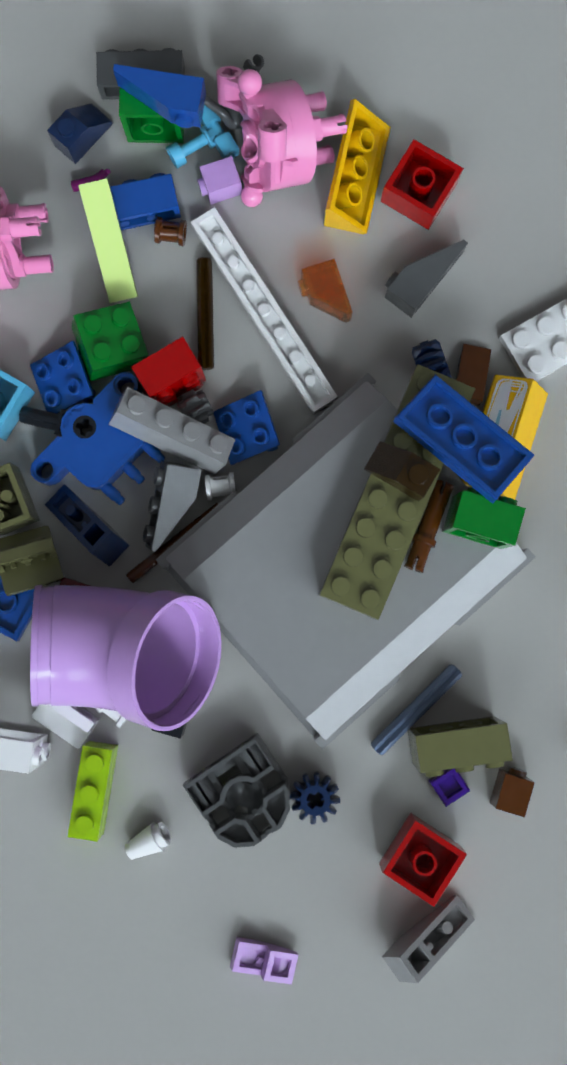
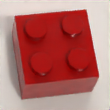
(421, 184)
(170, 372)
(422, 859)

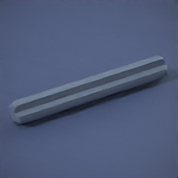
(416, 709)

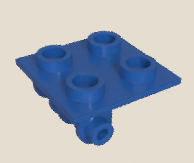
(62, 379)
(249, 425)

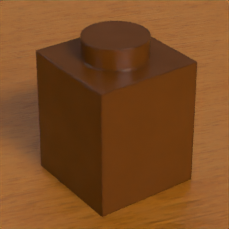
(512, 791)

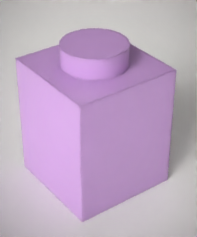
(220, 180)

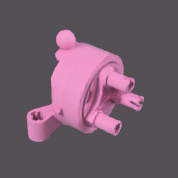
(277, 131)
(16, 223)

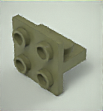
(28, 560)

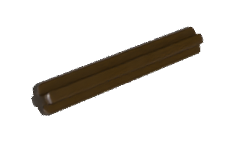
(205, 313)

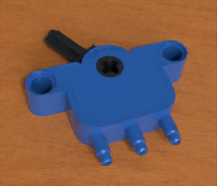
(92, 457)

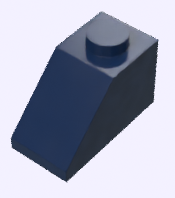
(78, 130)

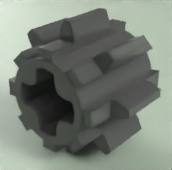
(196, 406)

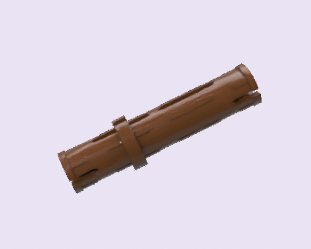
(429, 526)

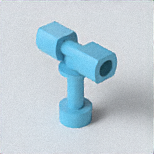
(211, 135)

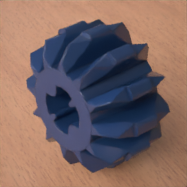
(430, 355)
(316, 808)

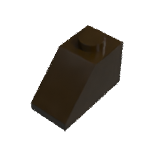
(402, 470)

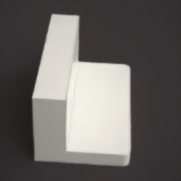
(68, 722)

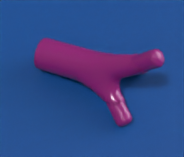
(102, 174)

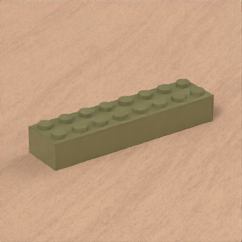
(382, 523)

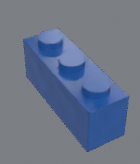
(145, 200)

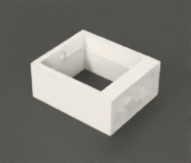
(22, 750)

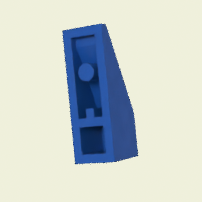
(171, 95)

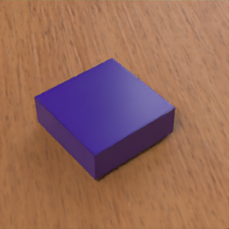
(449, 786)

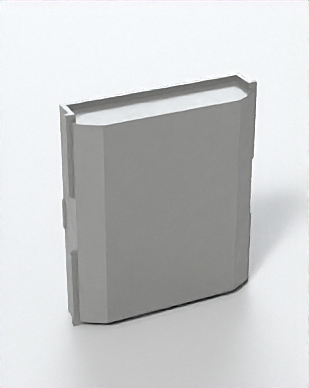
(271, 548)

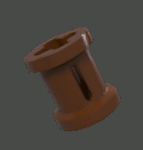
(170, 231)

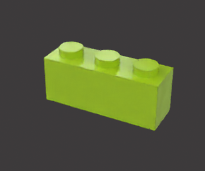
(92, 791)

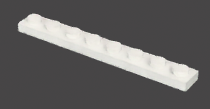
(264, 310)

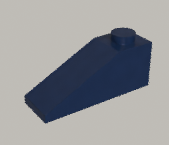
(87, 526)

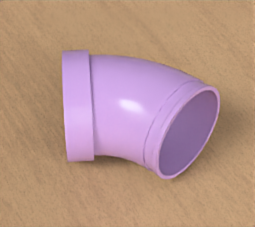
(124, 652)

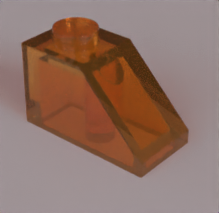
(325, 290)

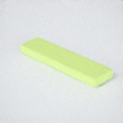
(108, 240)

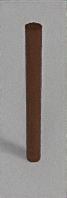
(150, 561)

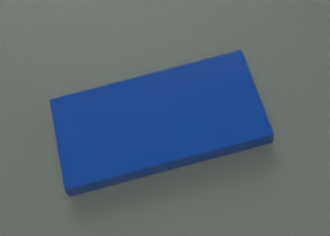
(463, 438)

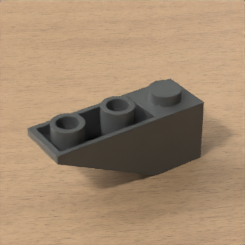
(173, 496)

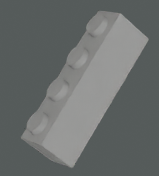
(171, 431)

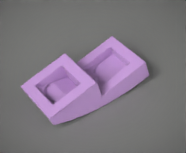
(264, 959)

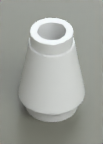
(149, 841)

